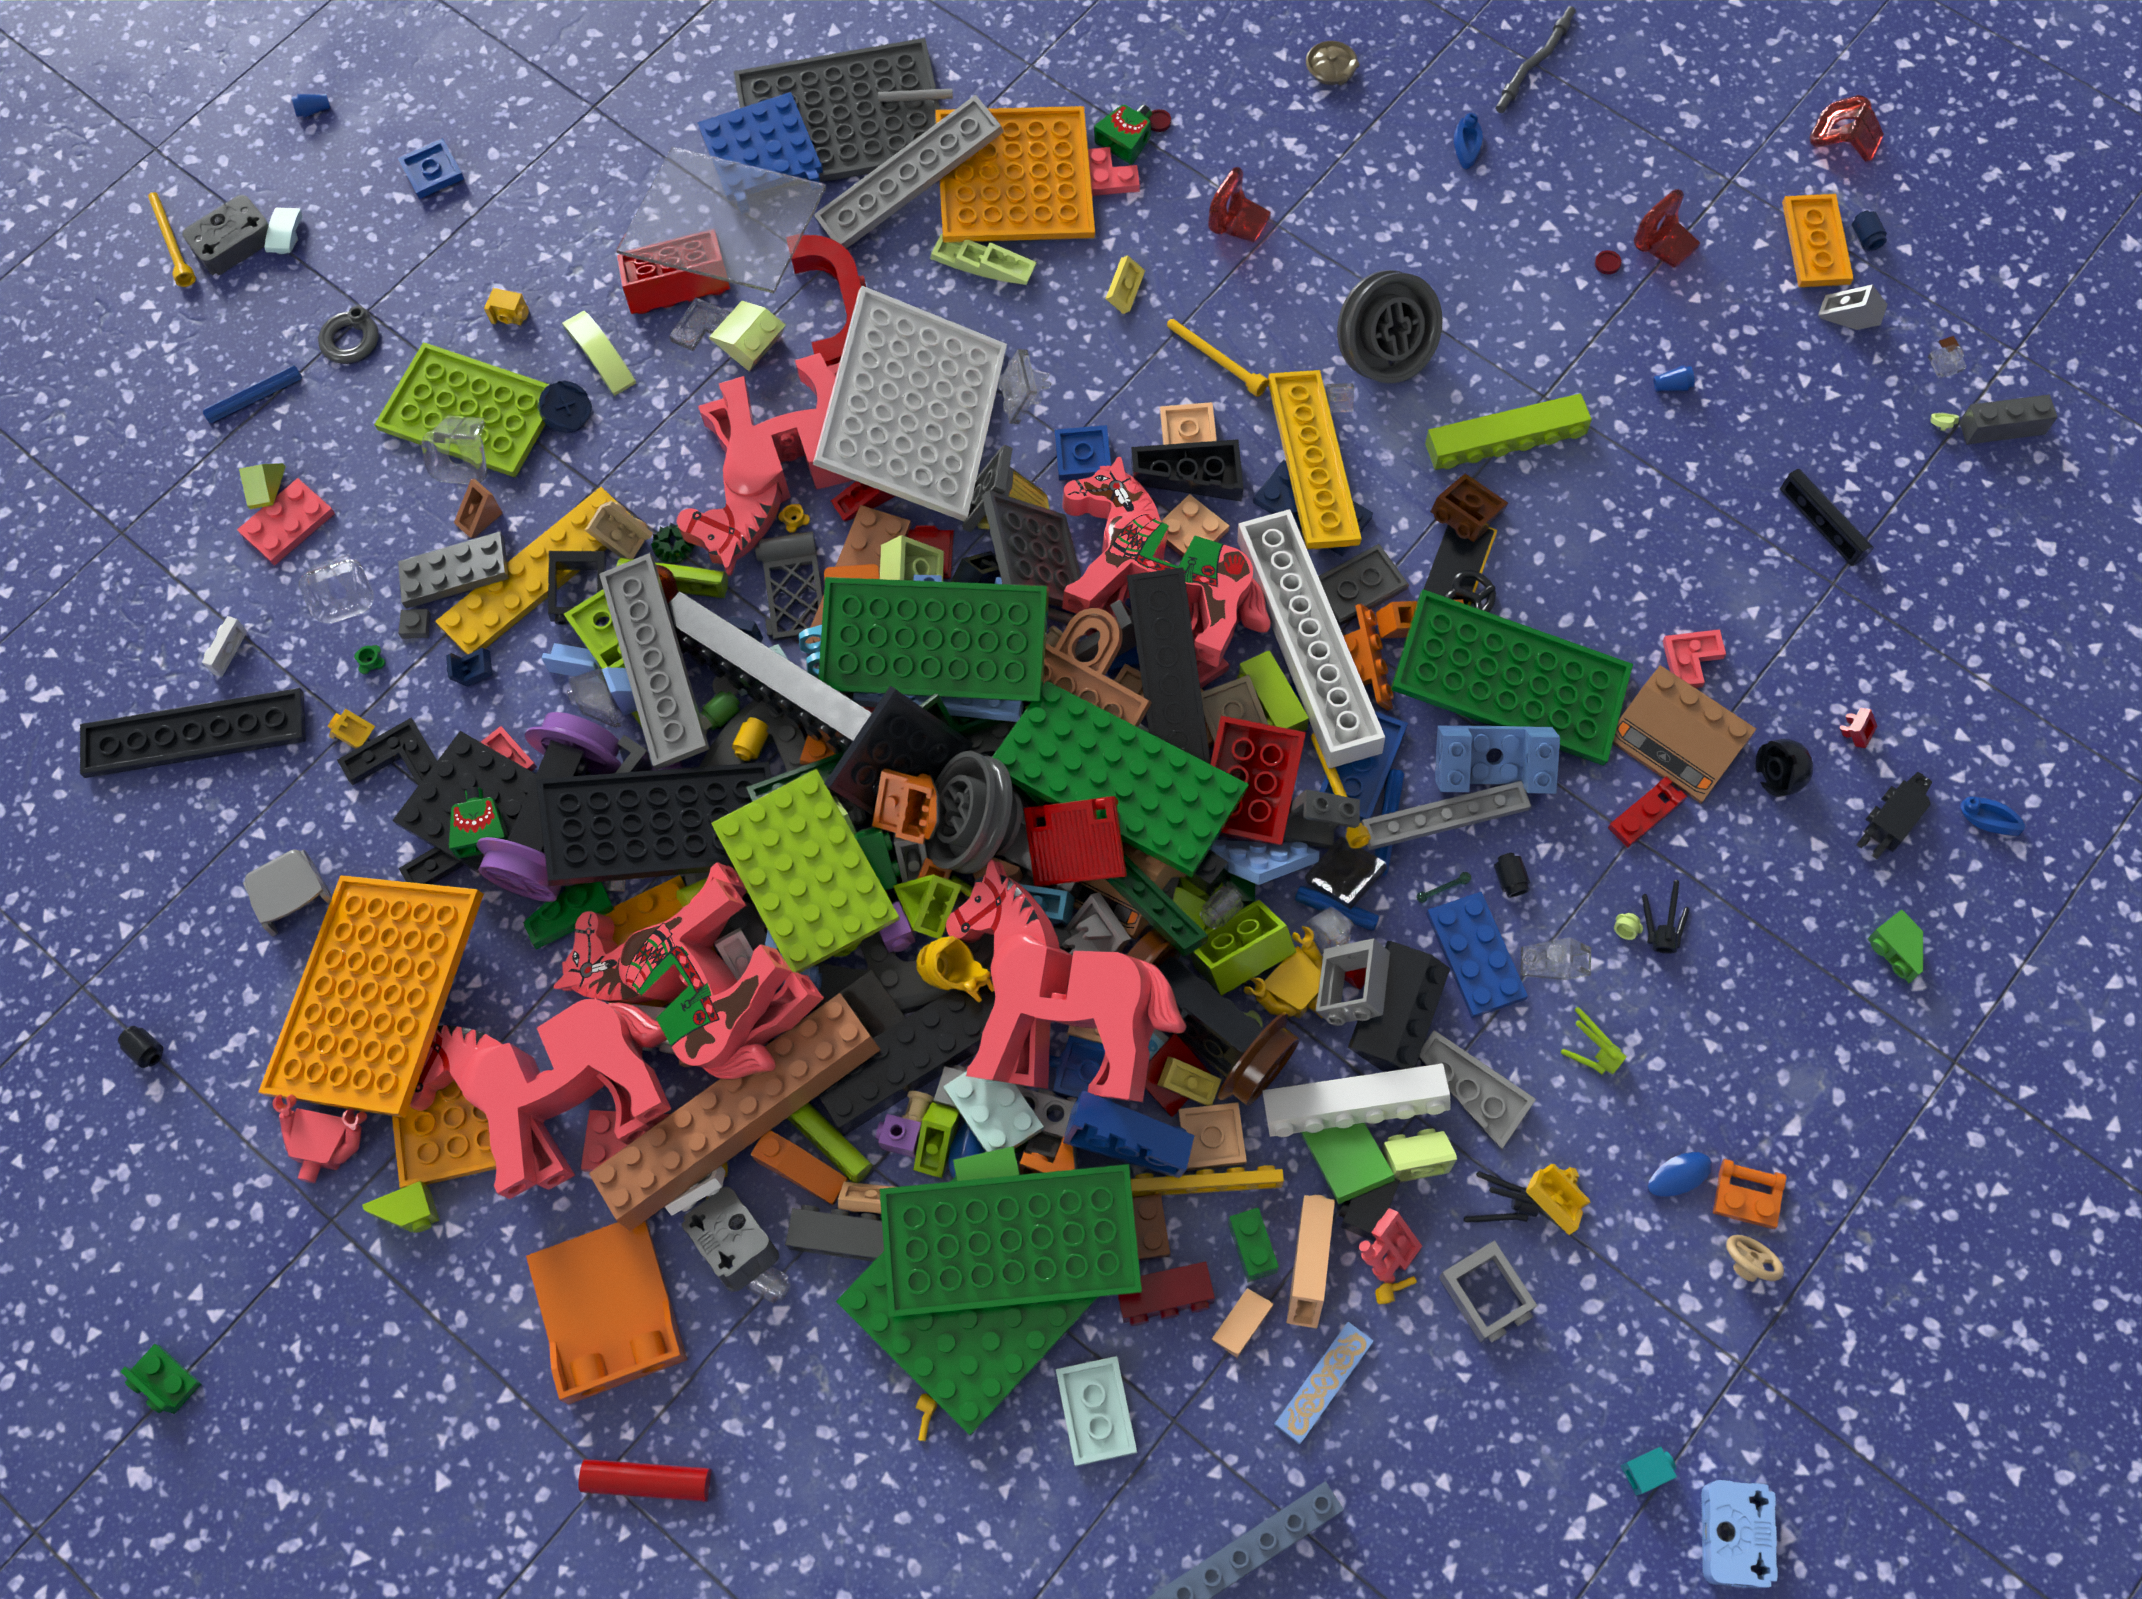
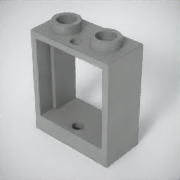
(1346, 958)
(1456, 1272)

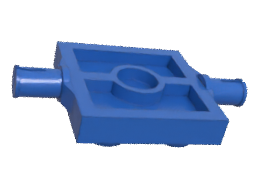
(1077, 1066)

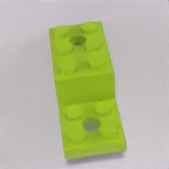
(599, 640)

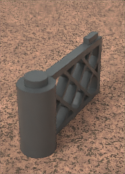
(782, 554)

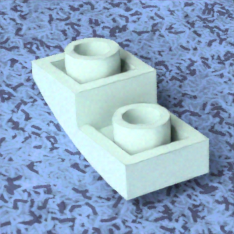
(281, 230)

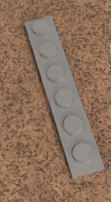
(1446, 815)

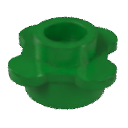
(366, 653)

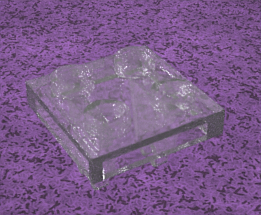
(1021, 385)

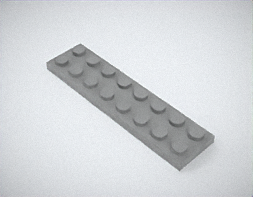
(909, 172)
(654, 662)

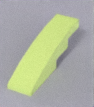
(984, 261)

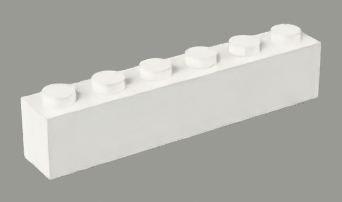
(1357, 1100)

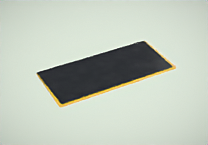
(1456, 556)

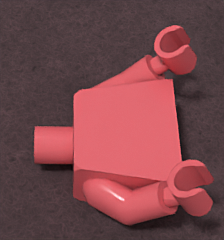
(317, 1137)

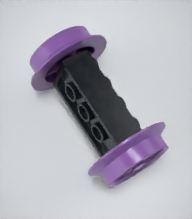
(569, 749)

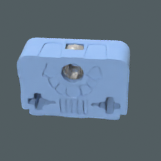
(1750, 1534)

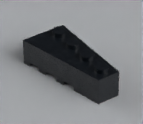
(1191, 468)

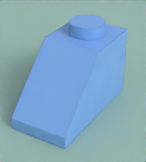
(620, 689)

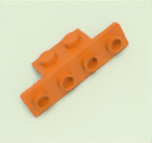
(1366, 654)

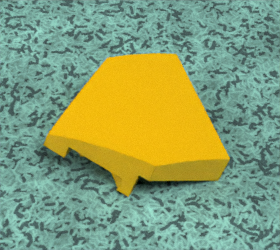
(1559, 1195)

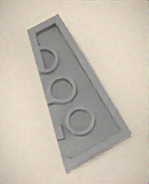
(1481, 1091)

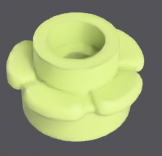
(1628, 926)

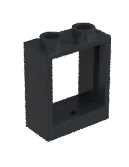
(571, 561)

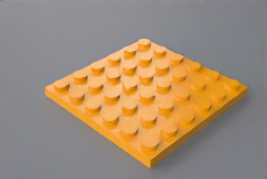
(1023, 182)

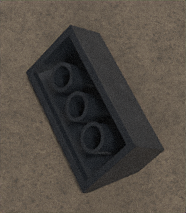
(1410, 1003)

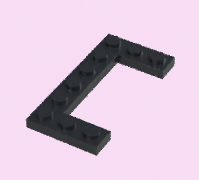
(405, 742)

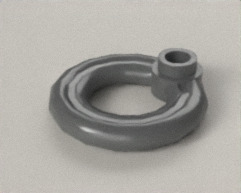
(360, 320)

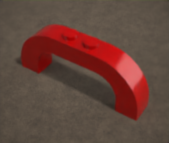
(827, 255)

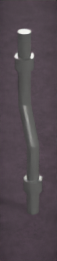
(1512, 89)

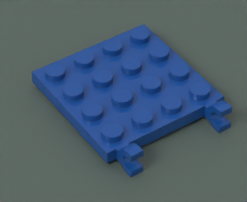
(764, 137)

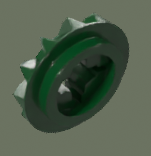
(664, 551)

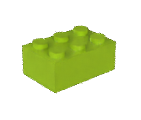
(1243, 948)

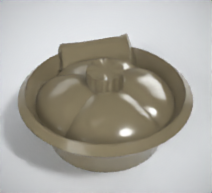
(1332, 62)

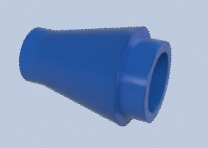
(309, 104)
(1675, 380)

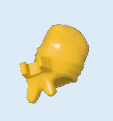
(951, 965)

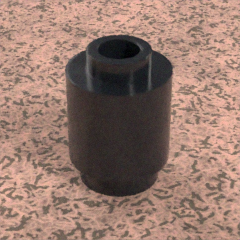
(1512, 875)
(140, 1046)

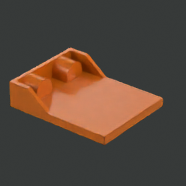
(605, 1310)

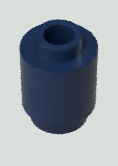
(1869, 230)

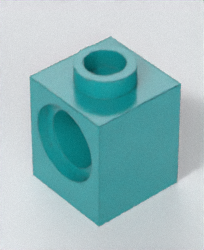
(1649, 1470)

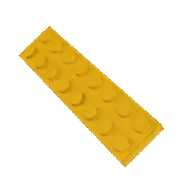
(1314, 460)
(498, 606)

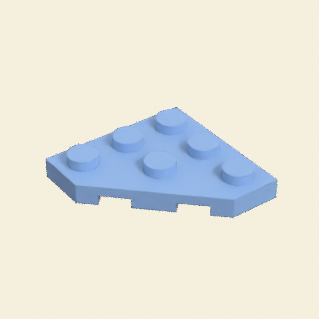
(1264, 861)

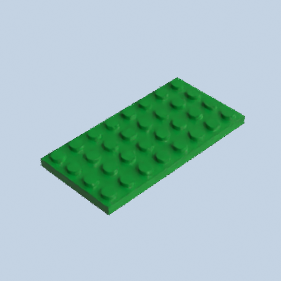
(934, 638)
(1512, 675)
(1165, 797)
(1009, 1240)

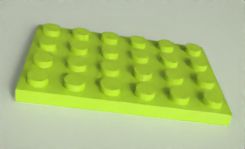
(454, 385)
(805, 872)

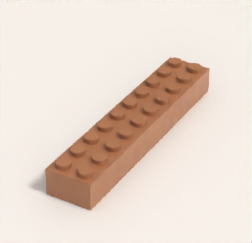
(732, 1114)

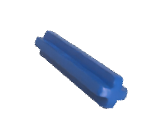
(1322, 902)

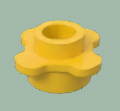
(791, 511)

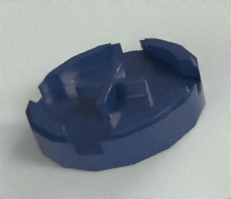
(564, 406)

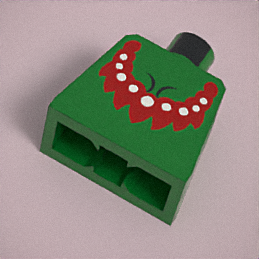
(1124, 132)
(474, 820)

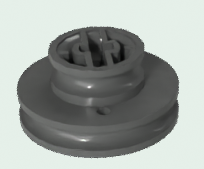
(1389, 319)
(976, 813)

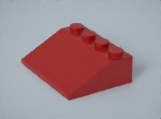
(656, 285)
(1267, 761)

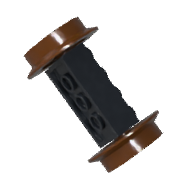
(1218, 1029)

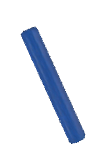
(252, 394)
(1390, 805)

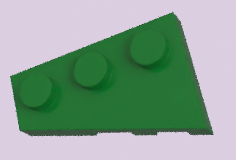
(560, 916)

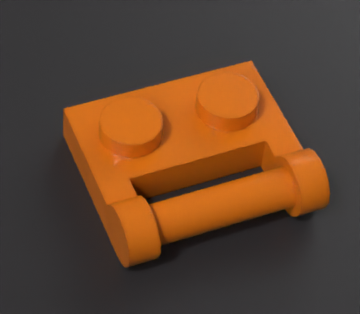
(1745, 1203)

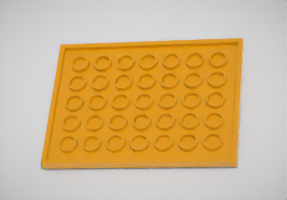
(372, 995)

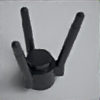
(1666, 937)
(1520, 1201)

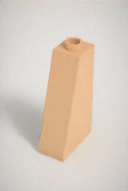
(1311, 1261)

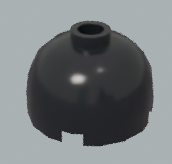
(1784, 766)

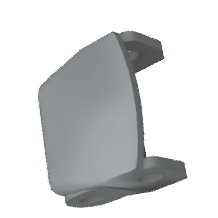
(284, 887)

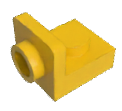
(350, 728)

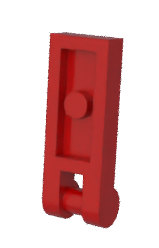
(1646, 812)

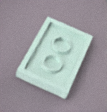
(994, 1111)
(1096, 1411)

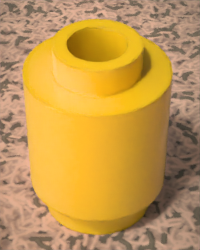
(750, 739)

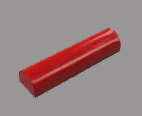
(644, 1480)

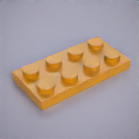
(1817, 240)

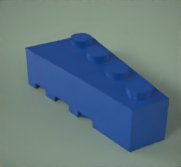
(1127, 1135)

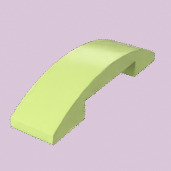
(600, 352)

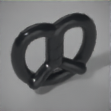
(1472, 597)

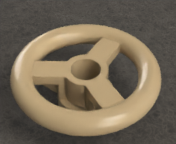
(1749, 1262)

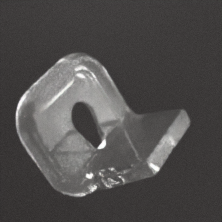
(464, 433)
(316, 592)

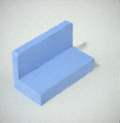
(569, 660)

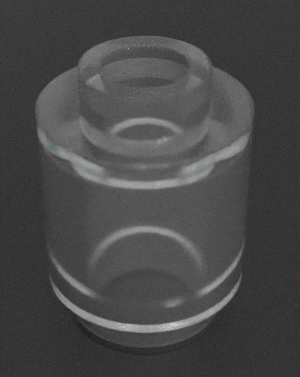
(1221, 907)
(770, 1285)

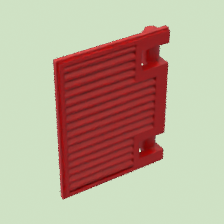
(1075, 842)

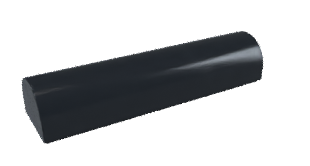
(1826, 517)

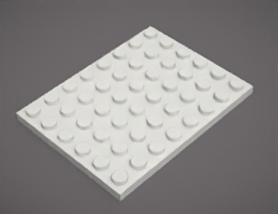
(911, 404)

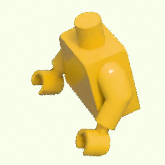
(1294, 983)

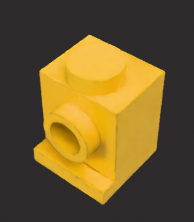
(506, 307)

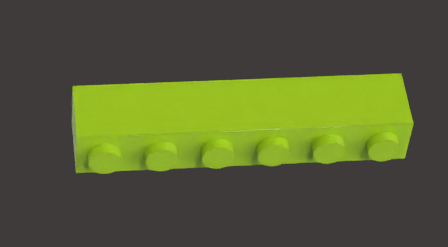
(1508, 431)

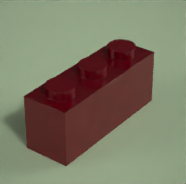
(1168, 1293)

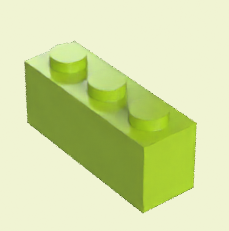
(1274, 692)

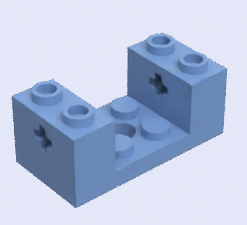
(1527, 756)

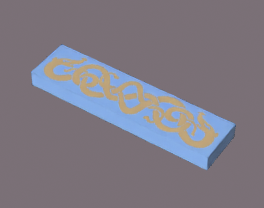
(1323, 1383)

